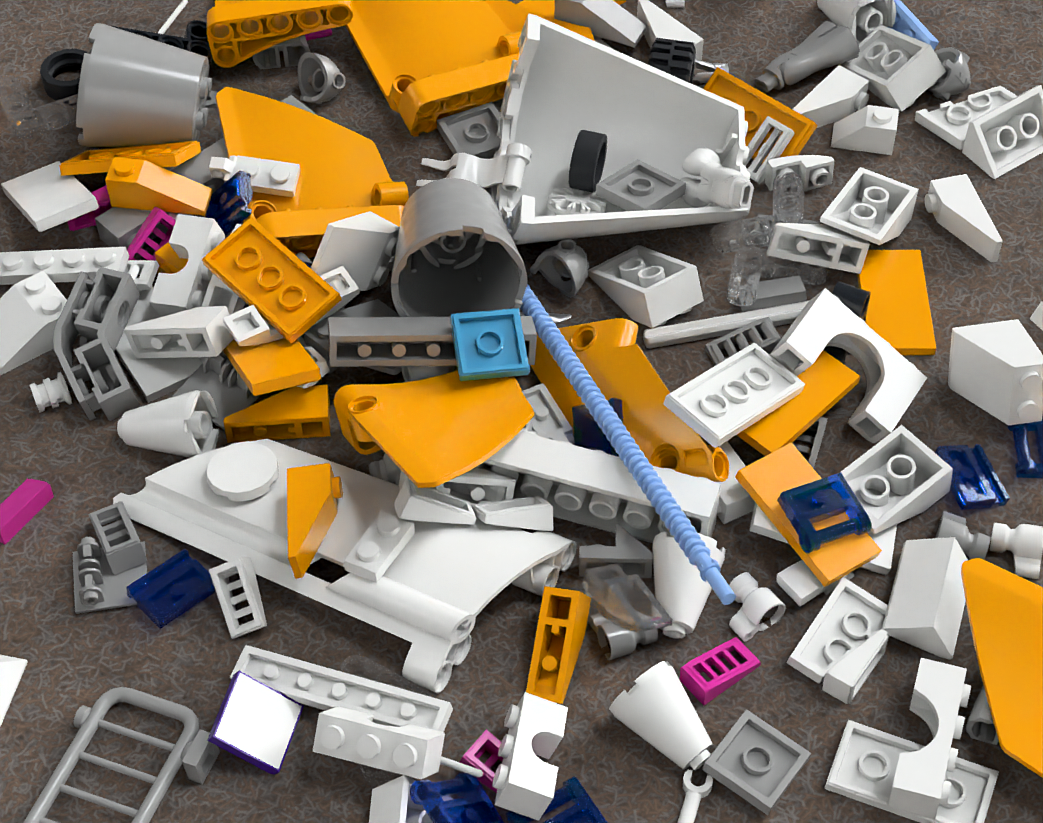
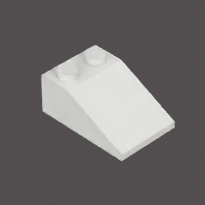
(896, 66)
(872, 207)
(361, 246)
(649, 285)
(28, 320)
(898, 479)

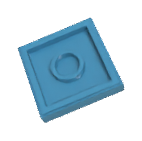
(489, 344)

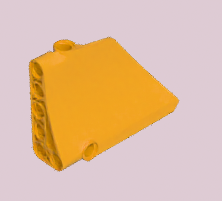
(249, 26)
(434, 55)
(337, 174)
(433, 424)
(1008, 644)

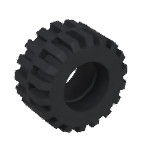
(674, 58)

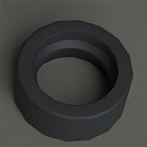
(54, 65)
(587, 160)

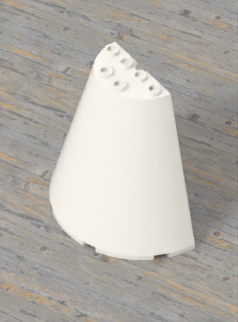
(648, 116)

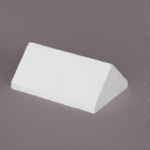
(1007, 134)
(928, 596)

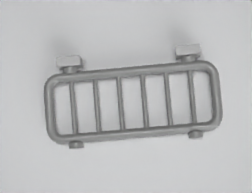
(190, 750)

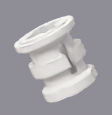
(51, 392)

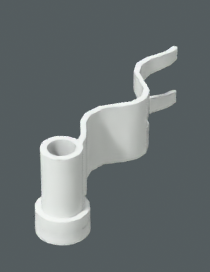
(503, 169)

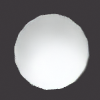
(242, 471)

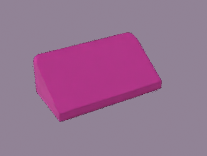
(22, 507)

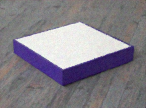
(255, 723)

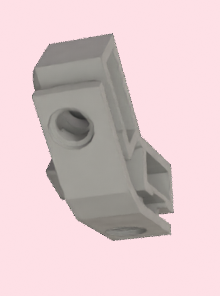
(99, 314)

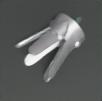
(704, 77)

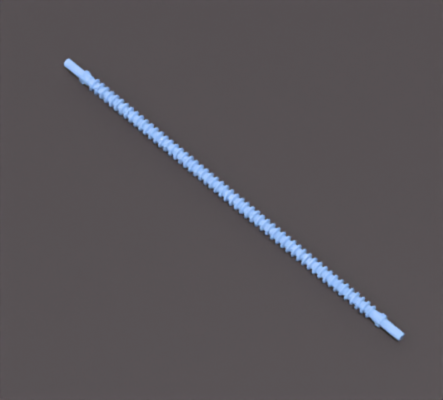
(628, 450)

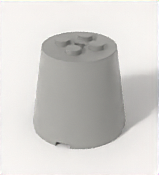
(140, 91)
(455, 254)

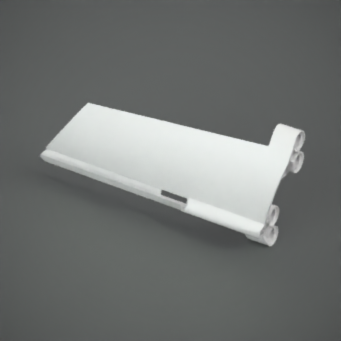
(423, 596)

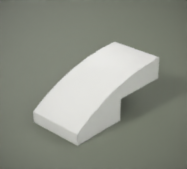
(802, 584)

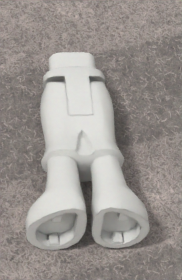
(717, 184)

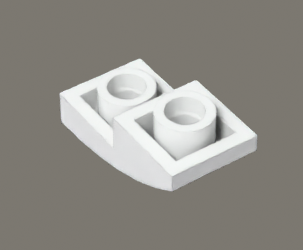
(813, 169)

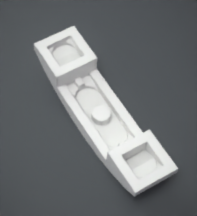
(251, 329)

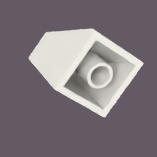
(998, 370)

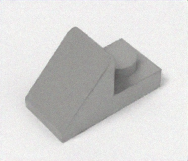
(627, 553)

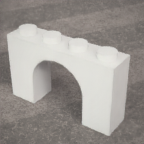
(889, 376)

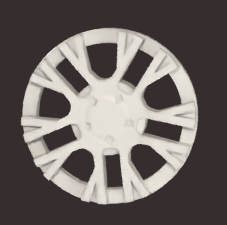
(575, 202)

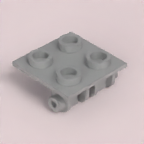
(223, 384)
(95, 583)

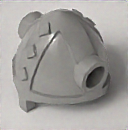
(957, 73)
(326, 78)
(563, 260)

